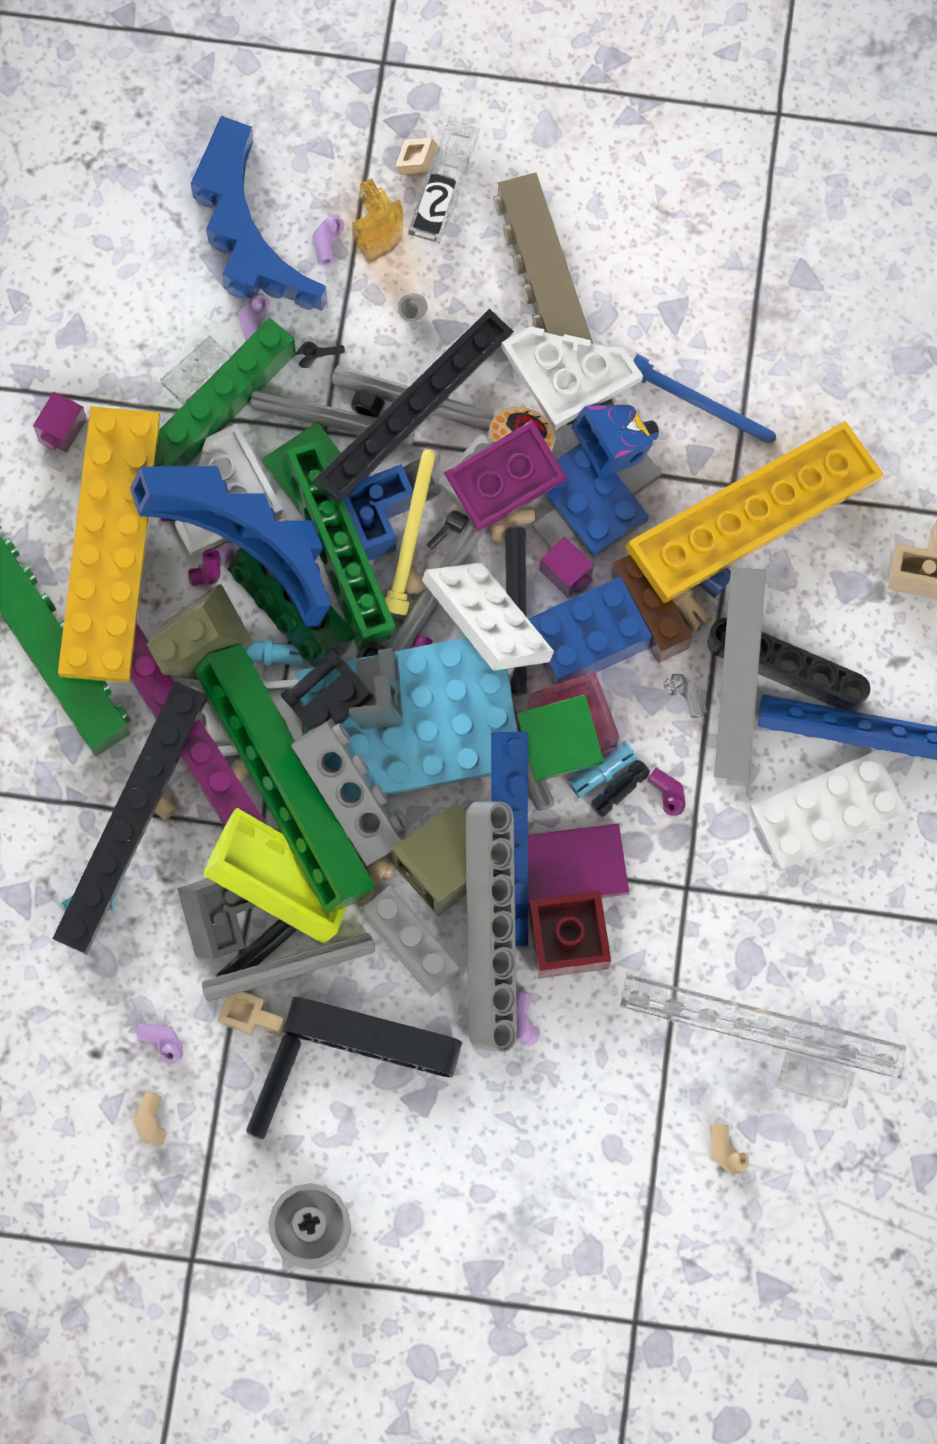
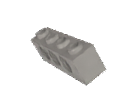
(369, 842)

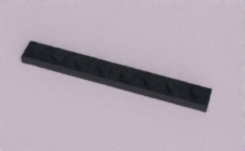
(412, 407)
(130, 818)

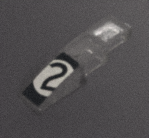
(443, 181)

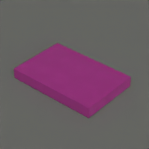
(505, 476)
(577, 863)

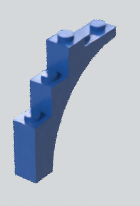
(231, 228)
(202, 499)

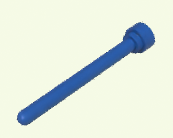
(701, 401)

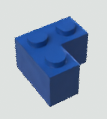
(373, 504)

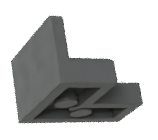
(383, 680)
(212, 918)

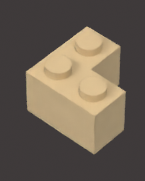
(915, 569)

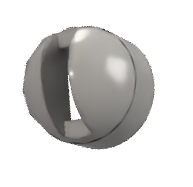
(410, 311)

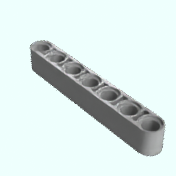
(491, 926)

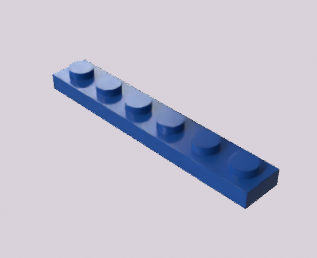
(848, 727)
(510, 786)

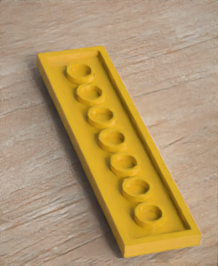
(754, 511)
(108, 547)

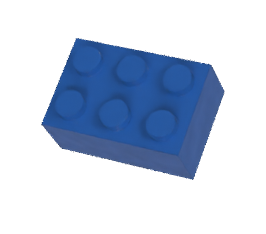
(592, 631)

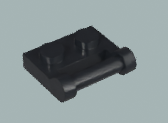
(335, 700)

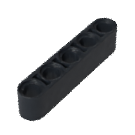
(807, 665)
(372, 1037)

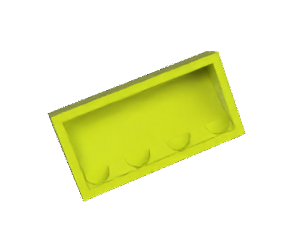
(264, 871)

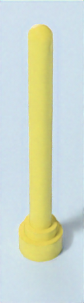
(396, 597)

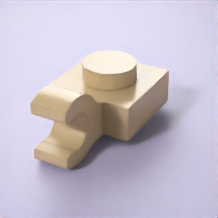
(246, 1012)

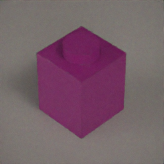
(59, 423)
(567, 567)

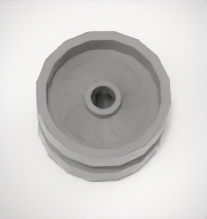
(307, 1204)

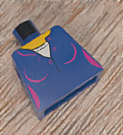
(614, 437)

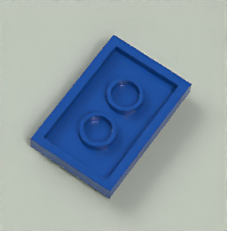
(592, 507)

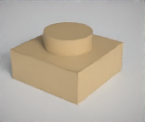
(416, 156)

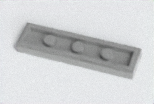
(552, 527)

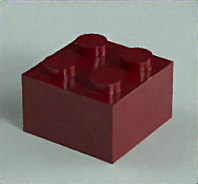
(569, 934)

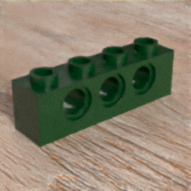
(274, 600)

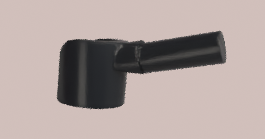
(313, 352)
(454, 521)

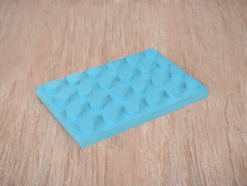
(448, 720)

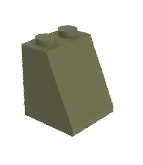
(195, 632)
(436, 859)

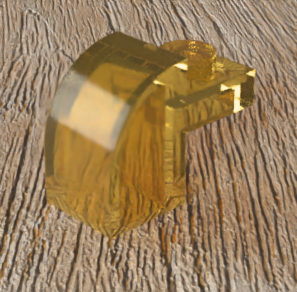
(382, 228)

